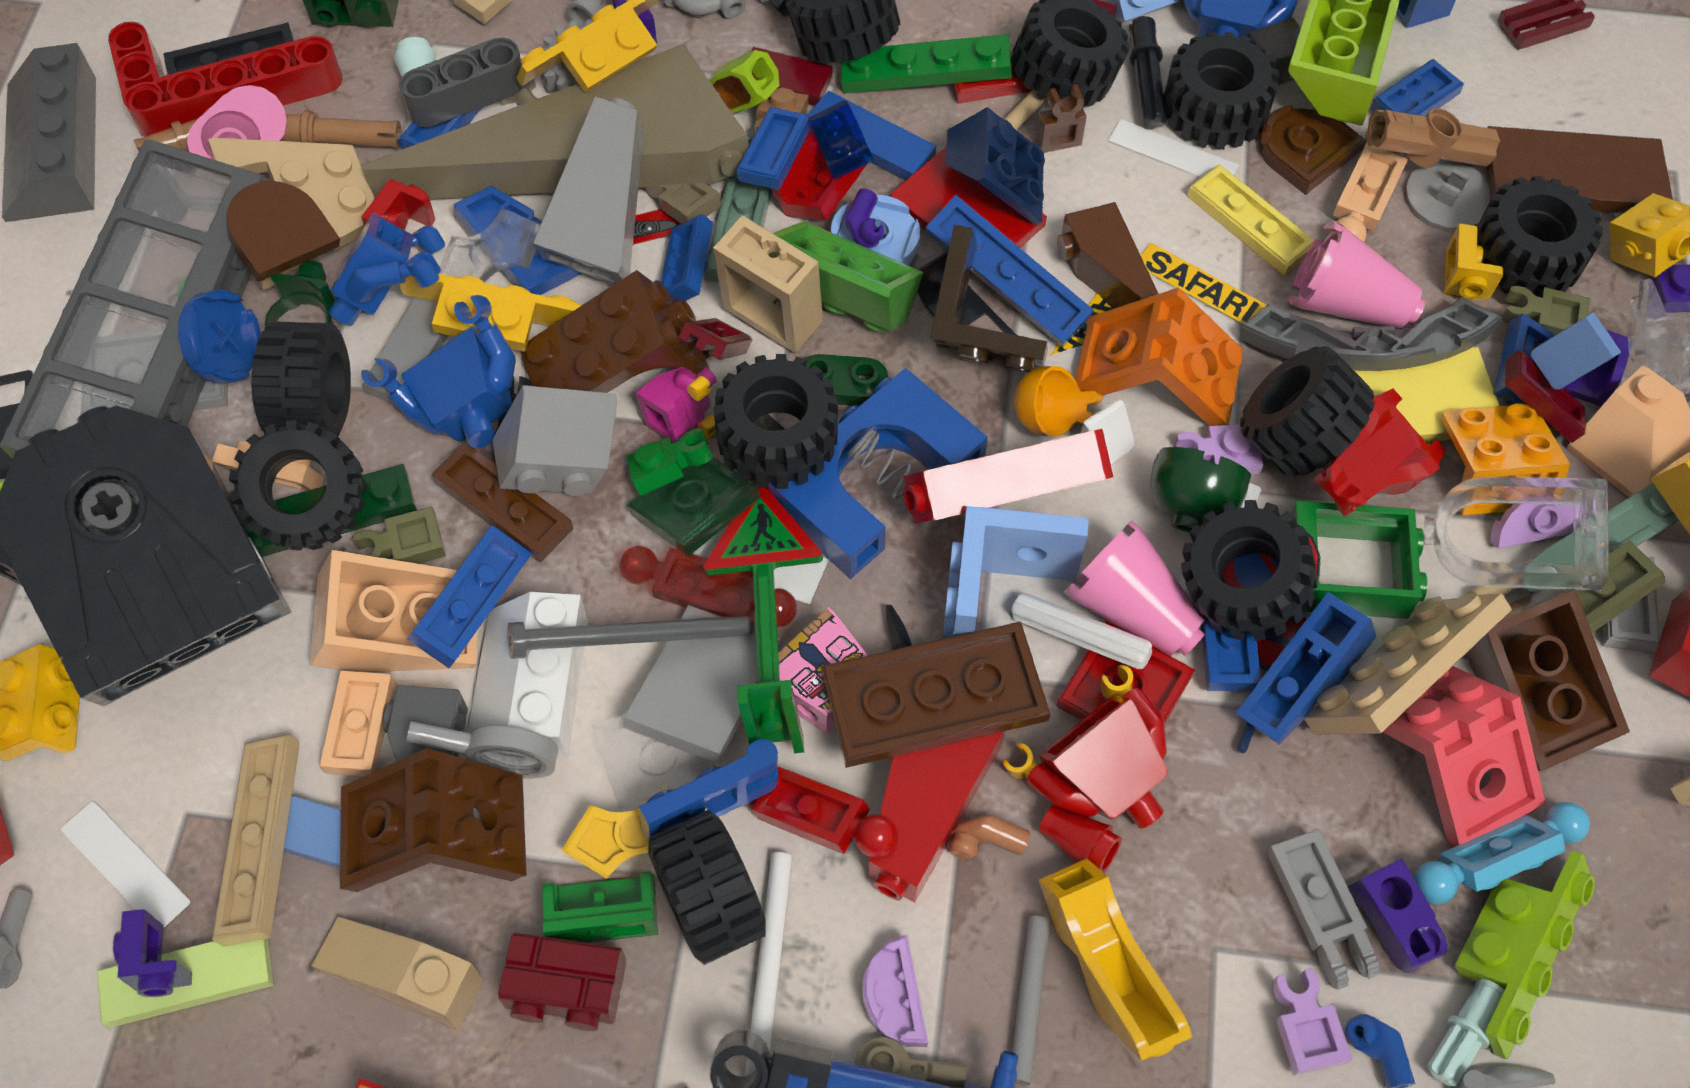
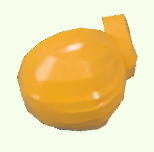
(1051, 401)

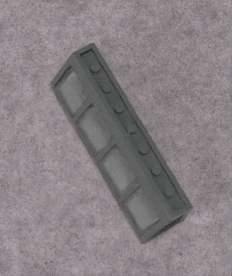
(123, 316)

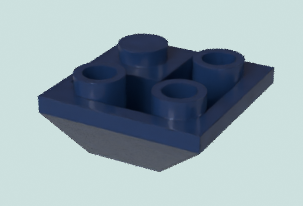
(998, 162)

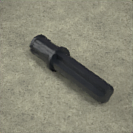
(1145, 58)

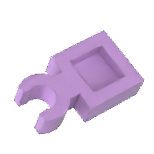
(1224, 442)
(1309, 1032)

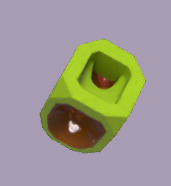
(746, 80)

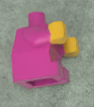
(678, 402)

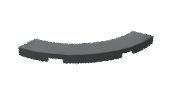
(1376, 348)

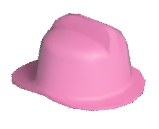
(239, 114)

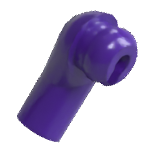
(858, 219)

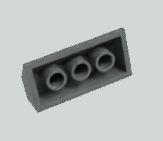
(50, 135)

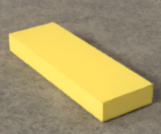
(1251, 219)

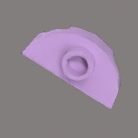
(1532, 523)
(893, 995)

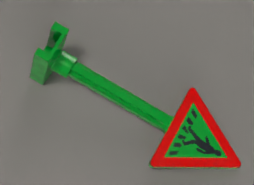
(761, 542)

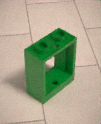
(1371, 524)

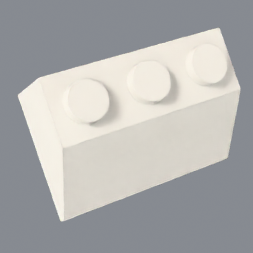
(534, 690)

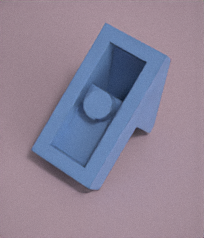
(1574, 352)

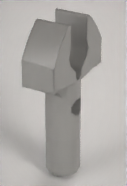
(10, 929)

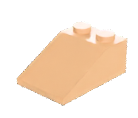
(370, 610)

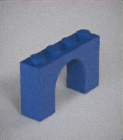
(907, 419)

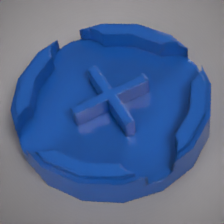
(218, 336)

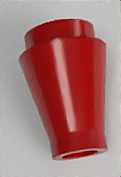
(1081, 837)

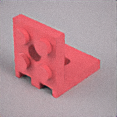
(1463, 732)

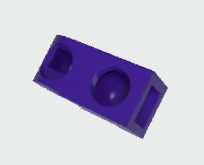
(1400, 916)

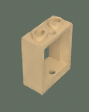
(755, 283)

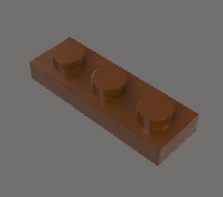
(519, 515)

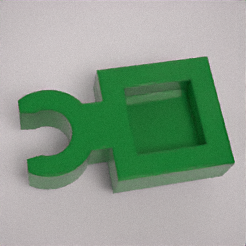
(663, 461)

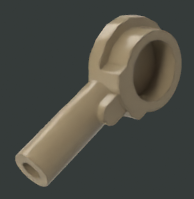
(892, 1057)

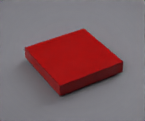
(1160, 681)

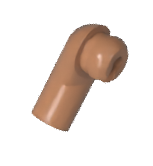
(984, 830)

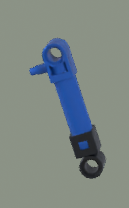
(812, 1067)

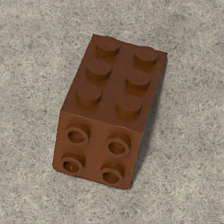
(614, 339)

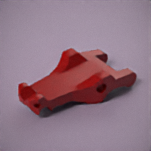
(1382, 459)

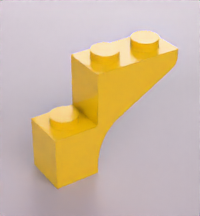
(1116, 971)

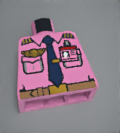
(801, 660)

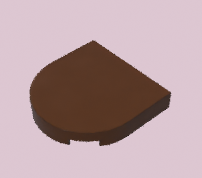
(1307, 146)
(277, 228)

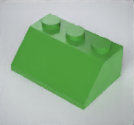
(856, 277)

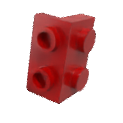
(809, 185)

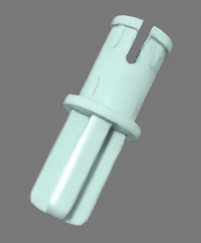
(1465, 1034)

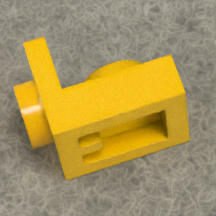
(1463, 267)

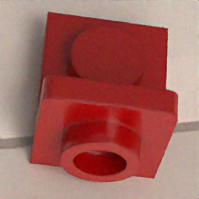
(400, 203)

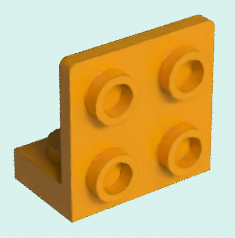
(1503, 444)

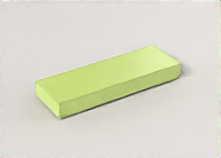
(216, 975)

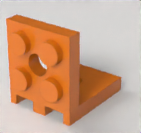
(1165, 342)

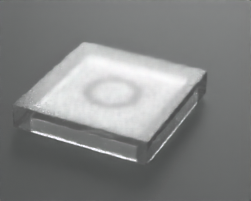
(642, 765)

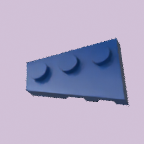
(479, 212)

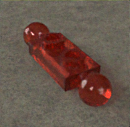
(684, 583)

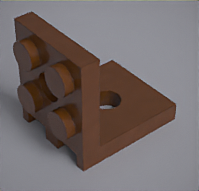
(431, 820)

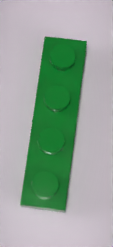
(929, 64)

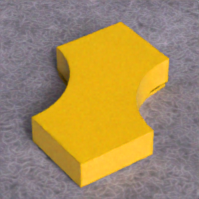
(606, 839)

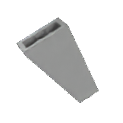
(596, 198)

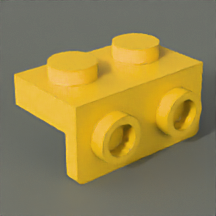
(36, 703)

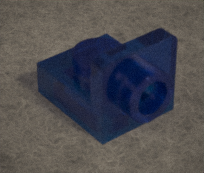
(840, 139)

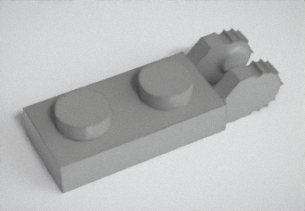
(1323, 905)

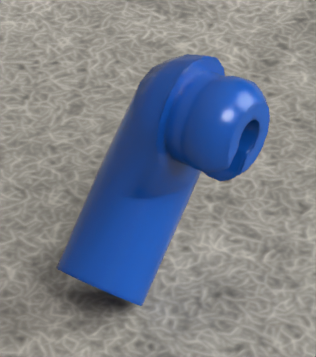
(1383, 1045)

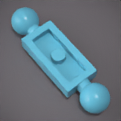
(1502, 852)

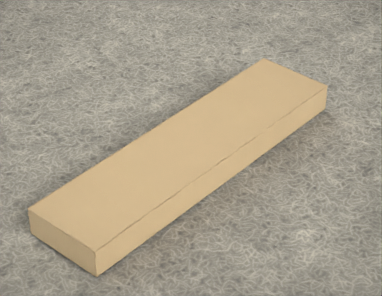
(256, 841)

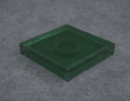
(695, 506)

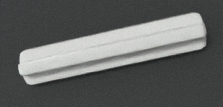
(1082, 630)

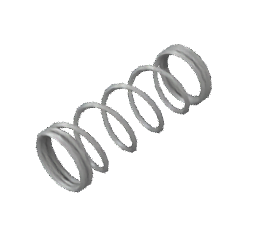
(867, 439)

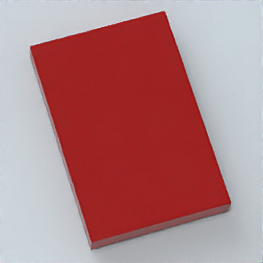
(937, 184)

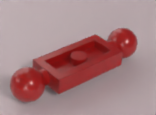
(825, 816)

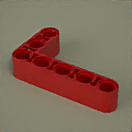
(154, 100)

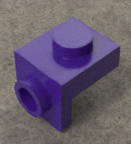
(139, 956)

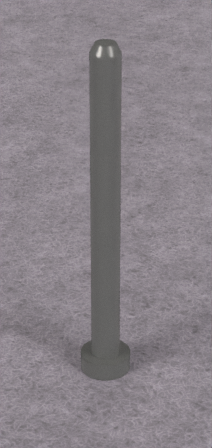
(625, 633)

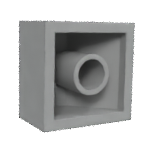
(555, 440)

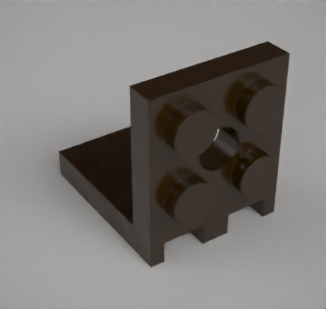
(972, 342)

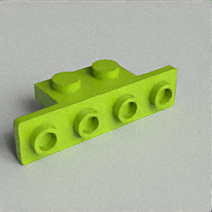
(1518, 944)

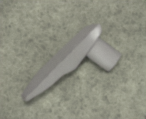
(1505, 1078)

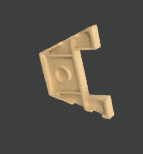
(321, 170)

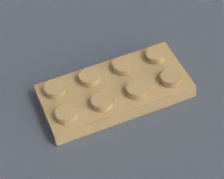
(1406, 664)

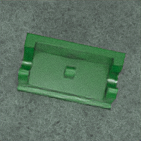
(601, 909)

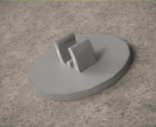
(1447, 195)

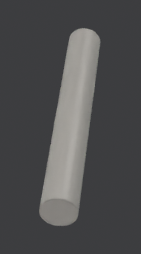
(1030, 997)

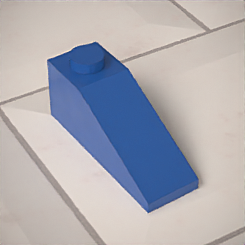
(1310, 664)

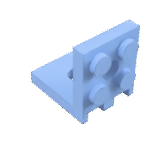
(1011, 545)

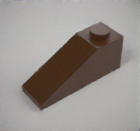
(1105, 255)

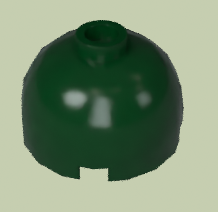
(1191, 487)

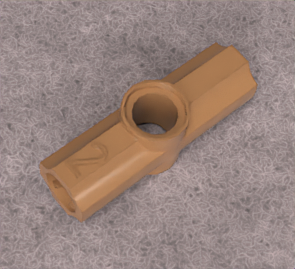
(1432, 138)

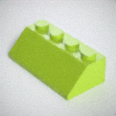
(1342, 55)

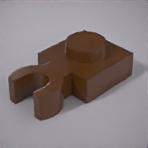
(1064, 123)

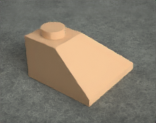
(1636, 432)

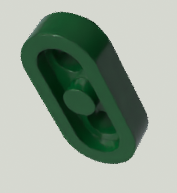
(844, 374)

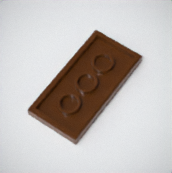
(1605, 168)
(934, 694)

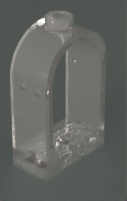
(1590, 532)

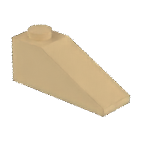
(400, 970)

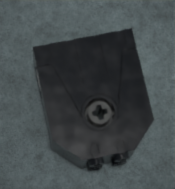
(131, 550)

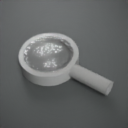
(495, 746)

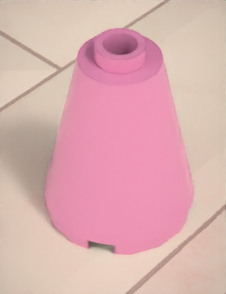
(1354, 282)
(1139, 593)

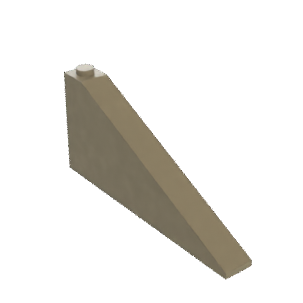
(526, 148)

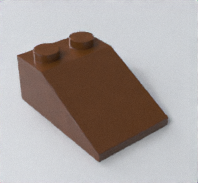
(1555, 667)

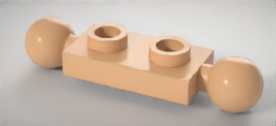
(1369, 190)

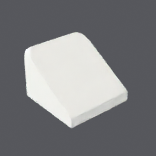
(1116, 429)

